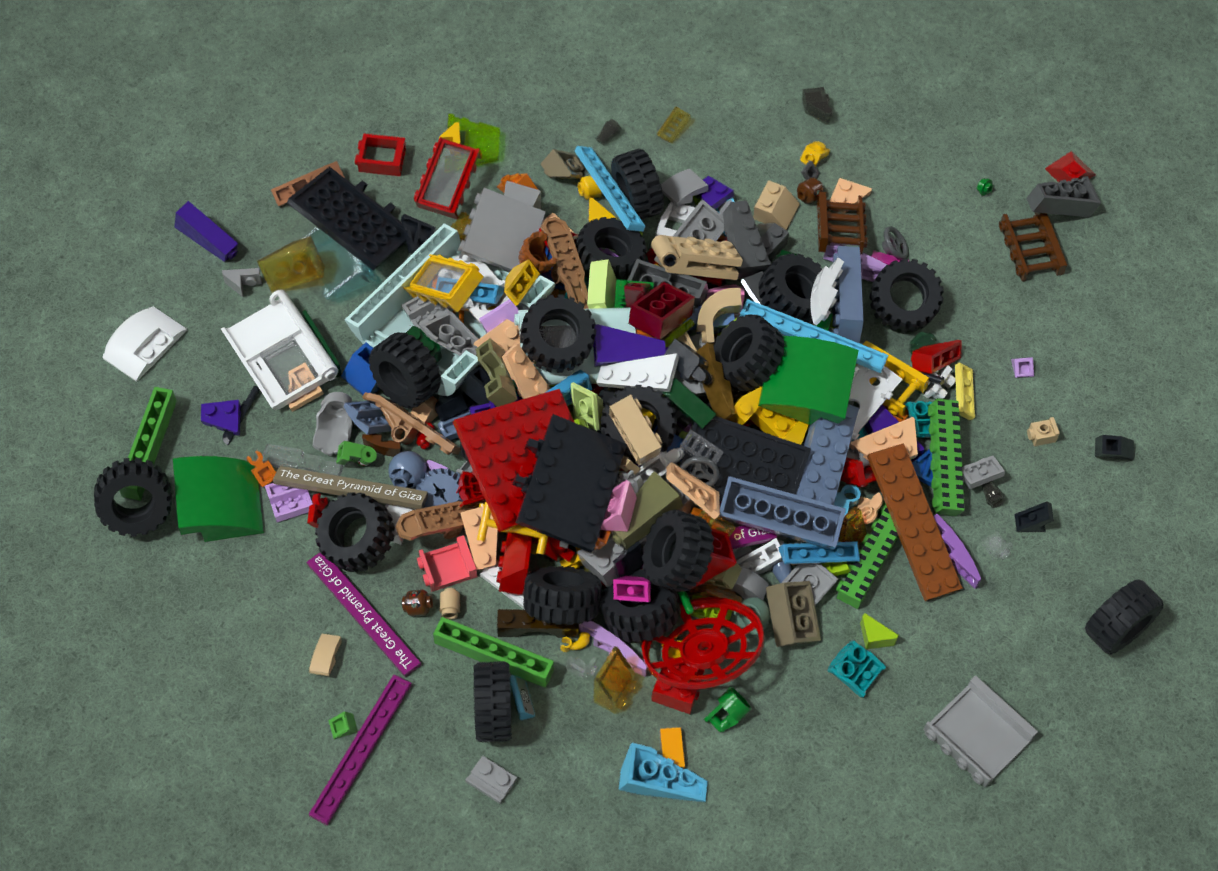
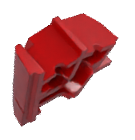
(469, 489)
(554, 550)

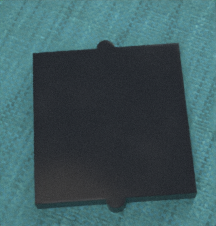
(629, 560)

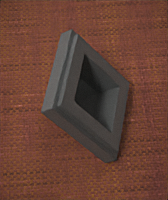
(810, 171)

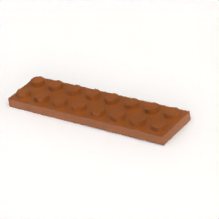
(914, 522)

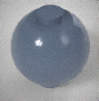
(407, 469)

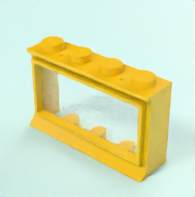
(445, 282)

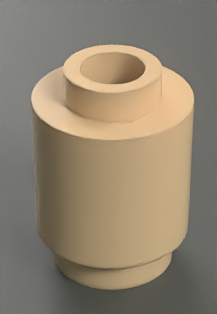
(450, 603)

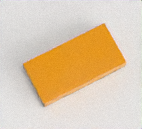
(672, 745)

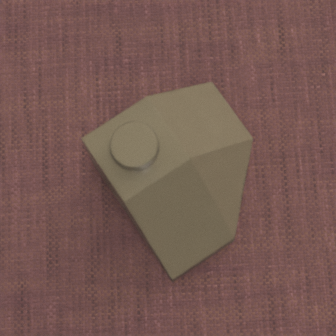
(562, 165)

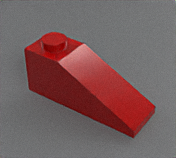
(936, 356)

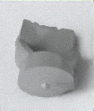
(332, 423)

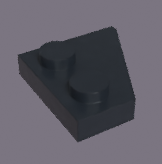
(415, 232)

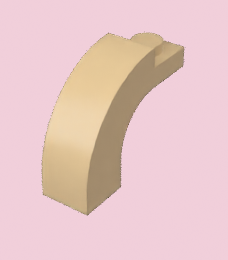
(717, 304)

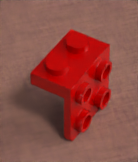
(855, 473)

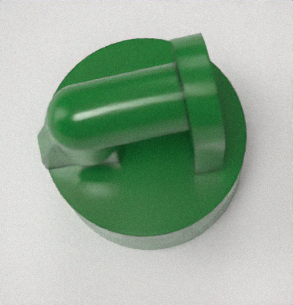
(734, 704)

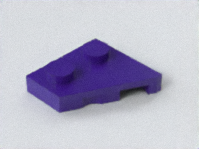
(717, 193)
(222, 415)

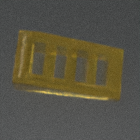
(677, 112)

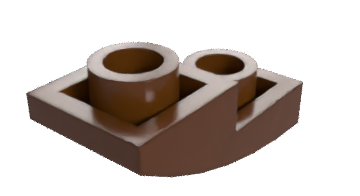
(388, 448)

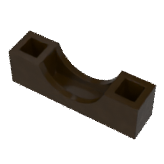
(518, 622)

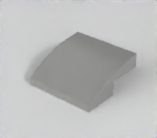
(683, 186)
(422, 312)

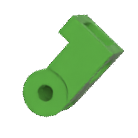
(357, 453)

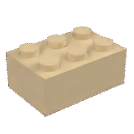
(635, 429)

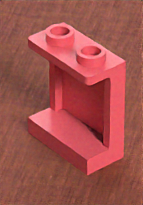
(447, 565)

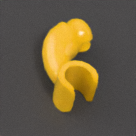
(581, 643)

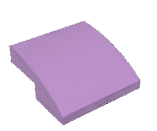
(288, 501)

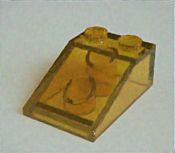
(292, 265)
(614, 682)

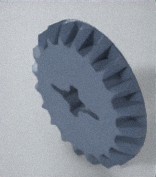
(443, 480)

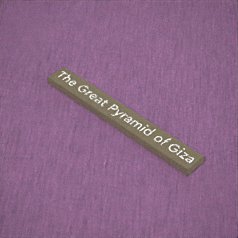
(342, 485)

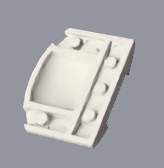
(142, 342)

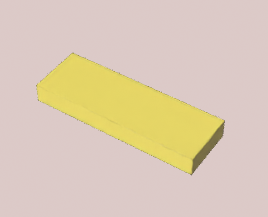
(965, 391)

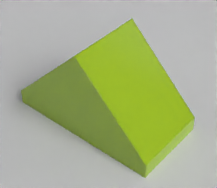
(876, 634)

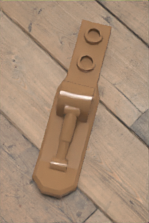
(568, 265)
(403, 420)
(436, 519)

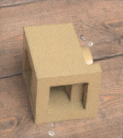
(1043, 432)

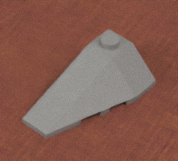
(450, 333)

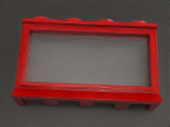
(447, 178)

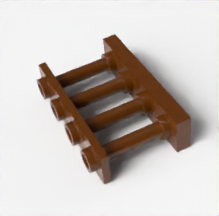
(825, 227)
(1046, 233)

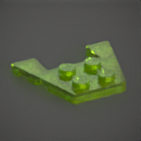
(479, 136)

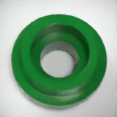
(985, 186)

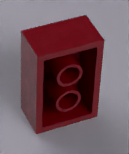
(661, 310)

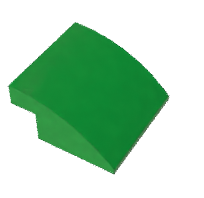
(811, 380)
(217, 497)

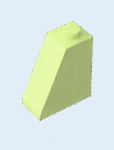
(601, 285)

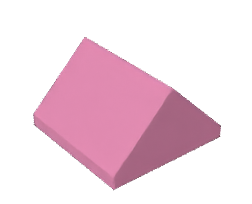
(620, 508)

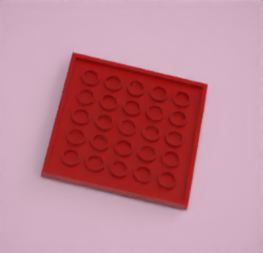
(496, 446)

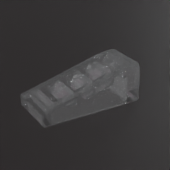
(691, 434)

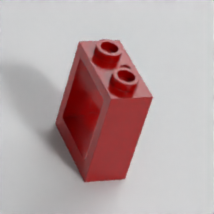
(381, 167)

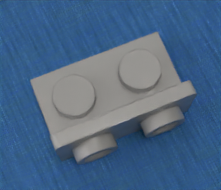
(982, 472)

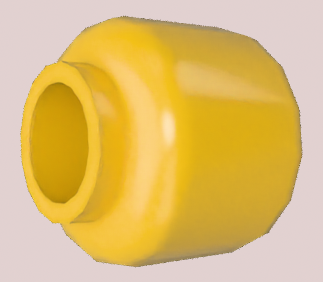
(588, 188)

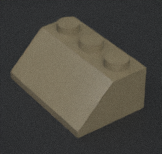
(793, 613)

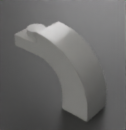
(749, 584)

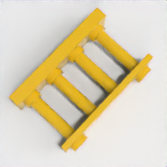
(911, 376)

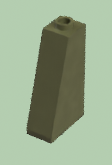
(652, 501)

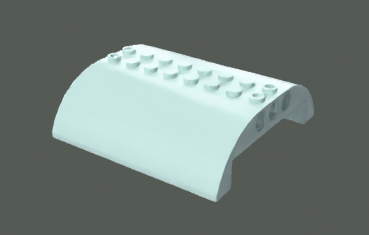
(383, 311)

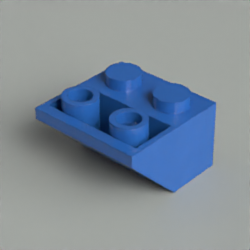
(358, 372)

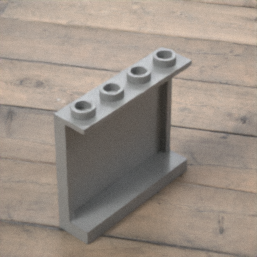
(499, 229)
(980, 731)

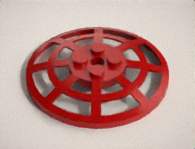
(718, 646)

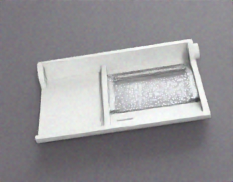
(285, 350)

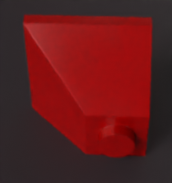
(1068, 168)

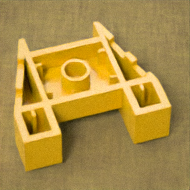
(767, 420)

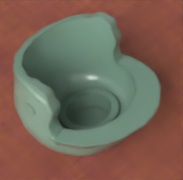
(761, 610)

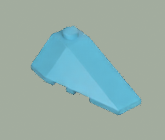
(654, 775)

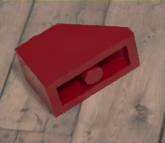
(635, 291)

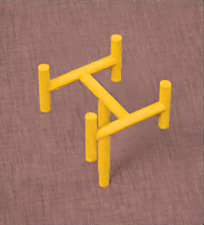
(487, 522)

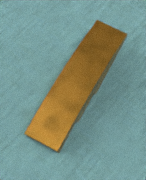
(718, 392)

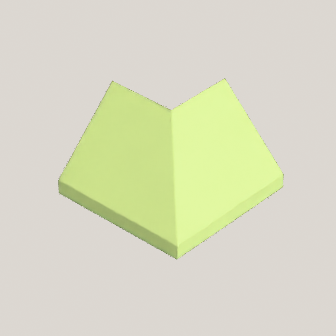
(587, 406)

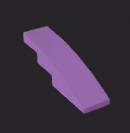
(958, 553)

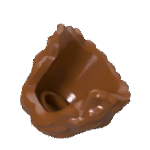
(533, 249)

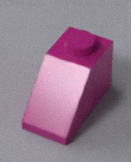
(632, 589)

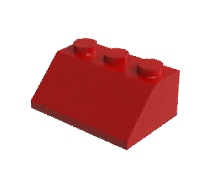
(514, 563)

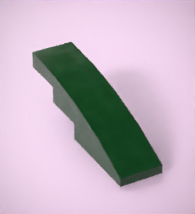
(689, 404)

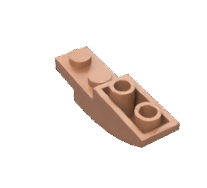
(285, 191)

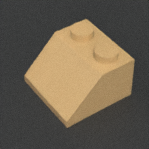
(776, 205)

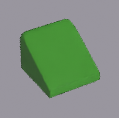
(343, 725)

